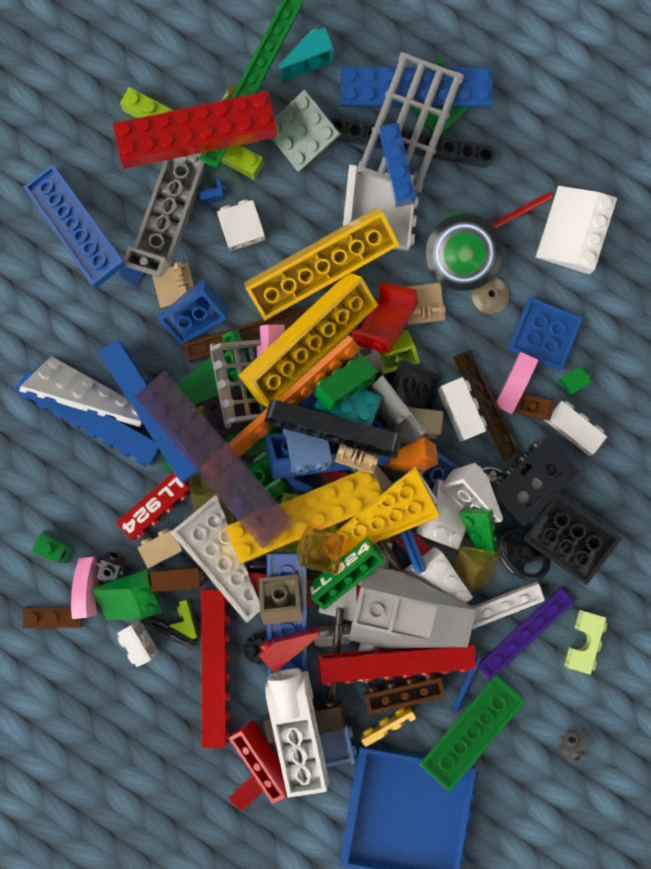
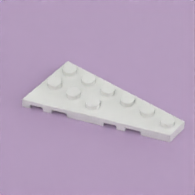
(79, 391)
(209, 545)

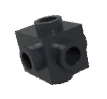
(110, 567)

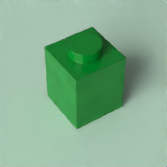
(575, 380)

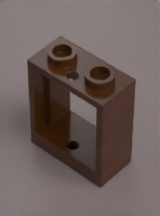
(177, 579)

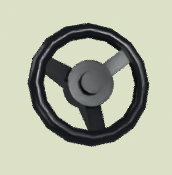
(519, 555)

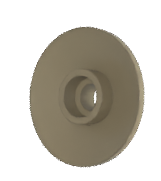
(488, 304)

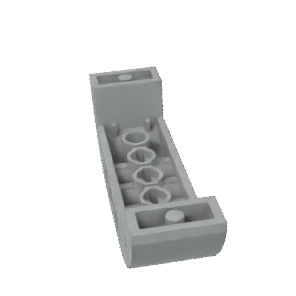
(166, 215)

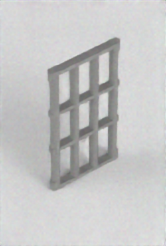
(425, 109)

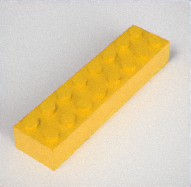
(321, 263)
(309, 339)
(314, 509)

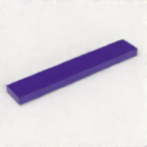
(525, 633)

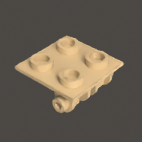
(173, 283)
(430, 304)
(357, 458)

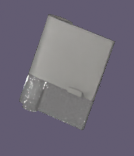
(396, 413)

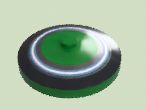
(464, 252)

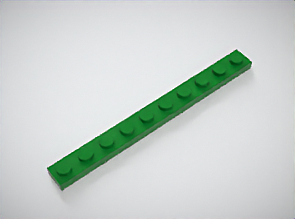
(261, 62)

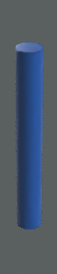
(465, 686)

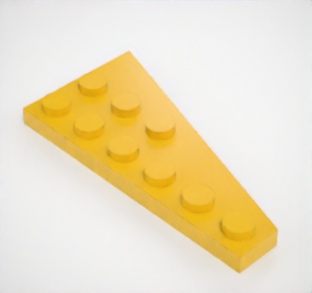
(394, 511)

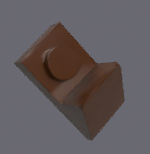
(535, 407)

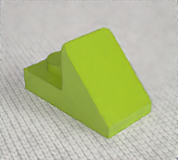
(187, 625)

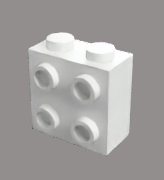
(241, 225)

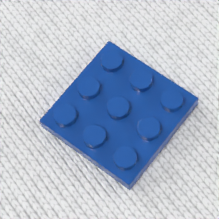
(545, 333)

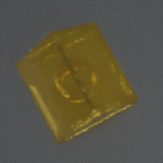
(320, 550)
(475, 567)

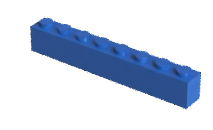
(131, 381)
(106, 427)

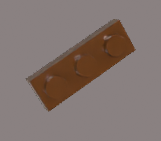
(50, 618)

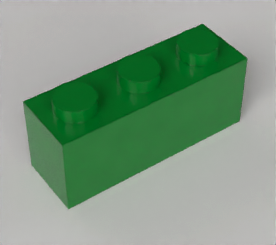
(345, 382)

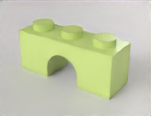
(584, 658)

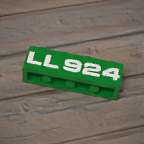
(352, 569)

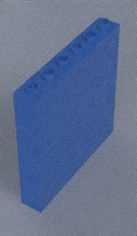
(404, 815)

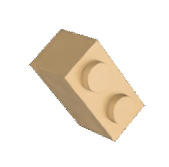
(160, 548)

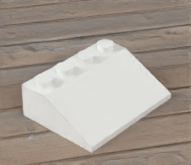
(576, 228)

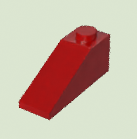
(285, 647)

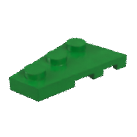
(480, 527)

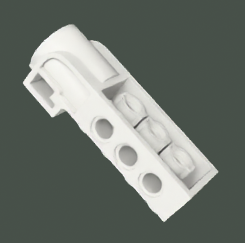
(296, 732)

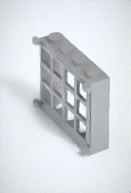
(224, 383)

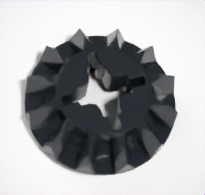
(249, 649)

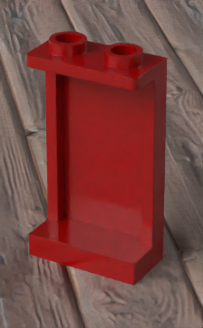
(388, 319)

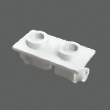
(326, 636)

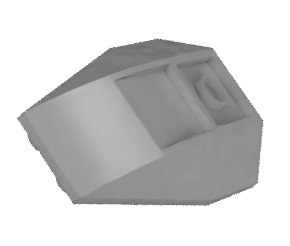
(408, 613)

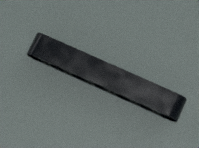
(333, 429)

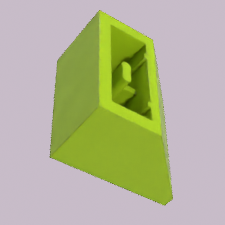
(402, 350)

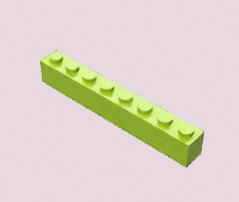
(235, 157)

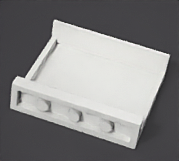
(369, 192)

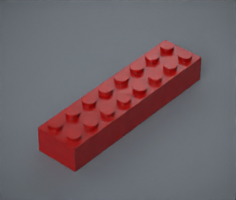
(195, 130)

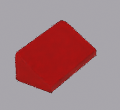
(245, 793)

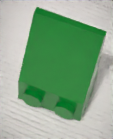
(128, 597)

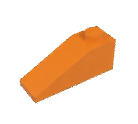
(419, 454)

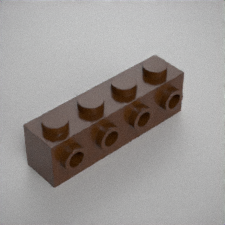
(403, 694)

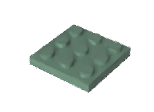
(304, 131)

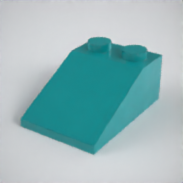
(309, 55)

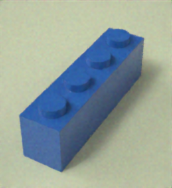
(397, 165)

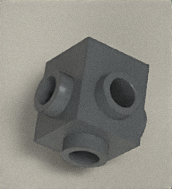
(574, 746)

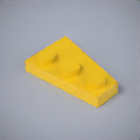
(371, 734)

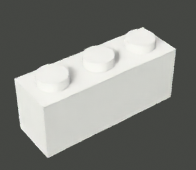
(576, 428)

